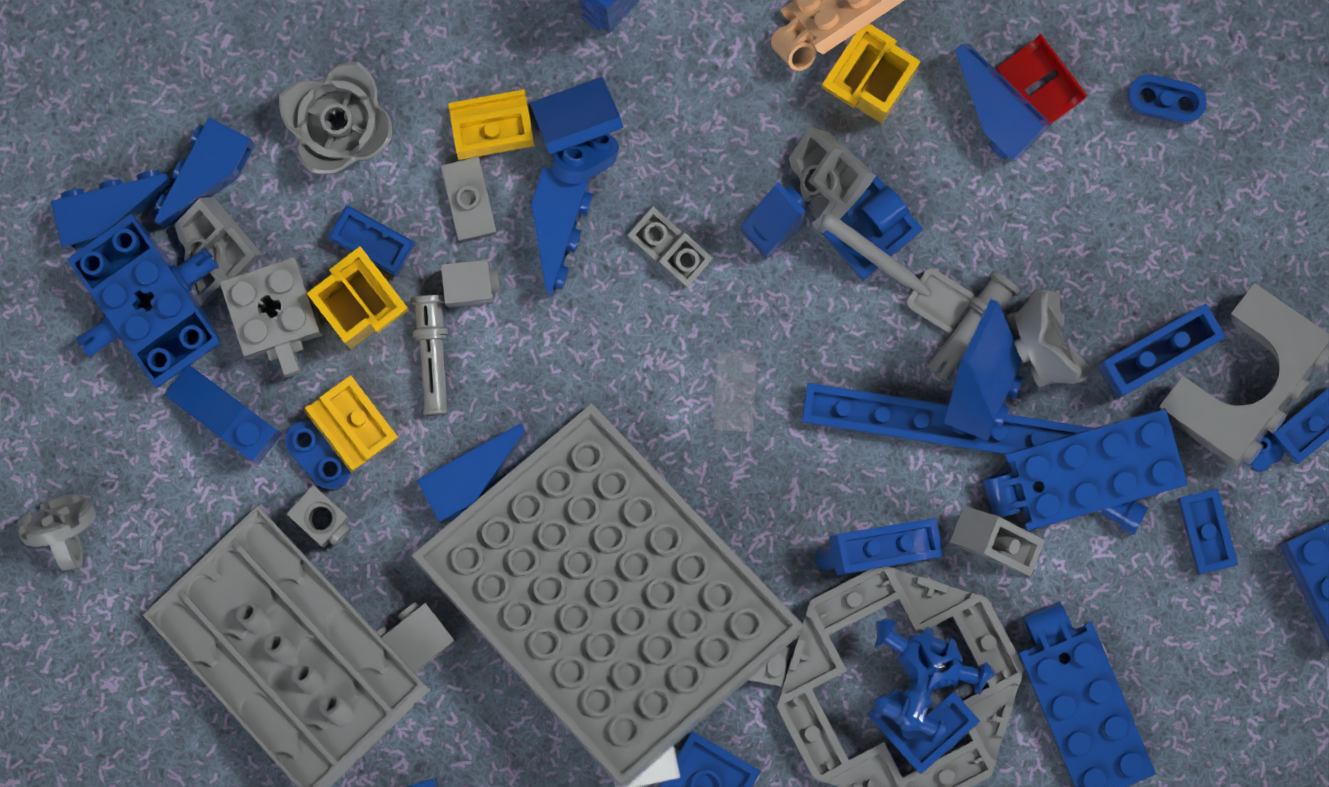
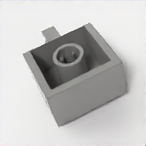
(282, 334)

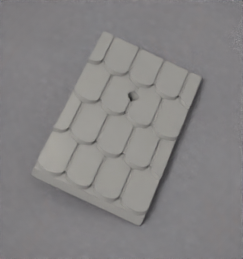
(286, 652)

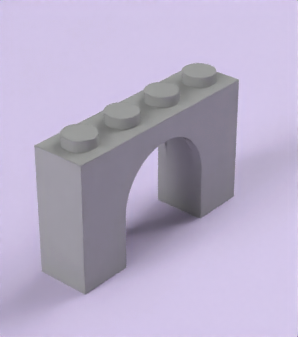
(1236, 430)

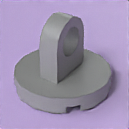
(59, 527)

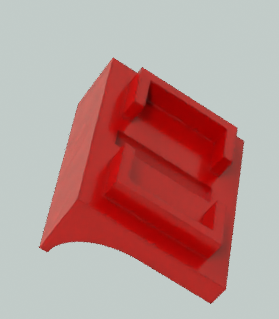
(1032, 65)

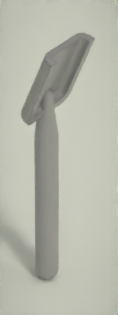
(932, 296)

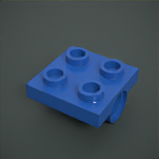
(880, 219)

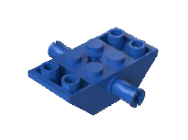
(124, 269)

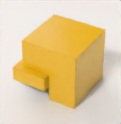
(871, 73)
(357, 299)

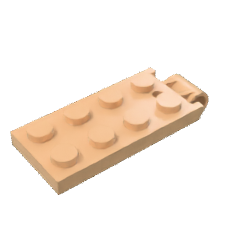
(822, 26)

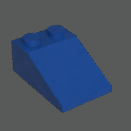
(986, 377)

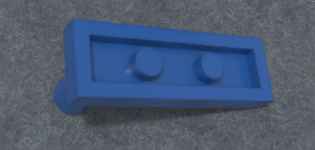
(881, 547)

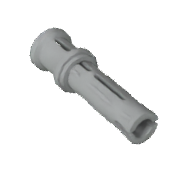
(430, 334)
(952, 351)

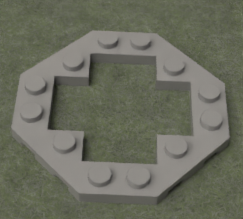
(925, 606)

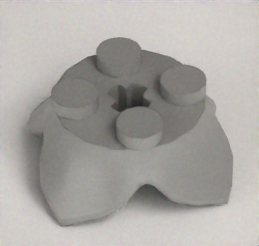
(310, 104)
(1043, 343)

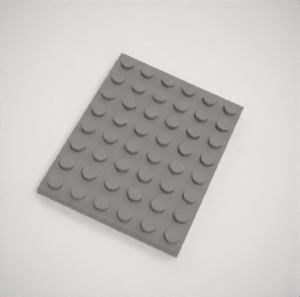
(608, 595)

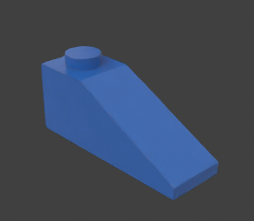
(1002, 110)
(223, 414)
(468, 477)

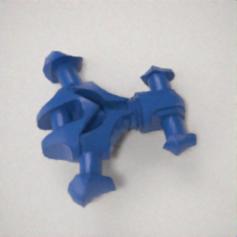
(929, 666)

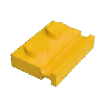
(491, 124)
(351, 424)

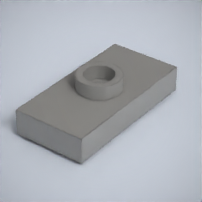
(468, 199)

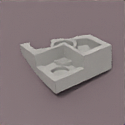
(828, 175)
(212, 227)

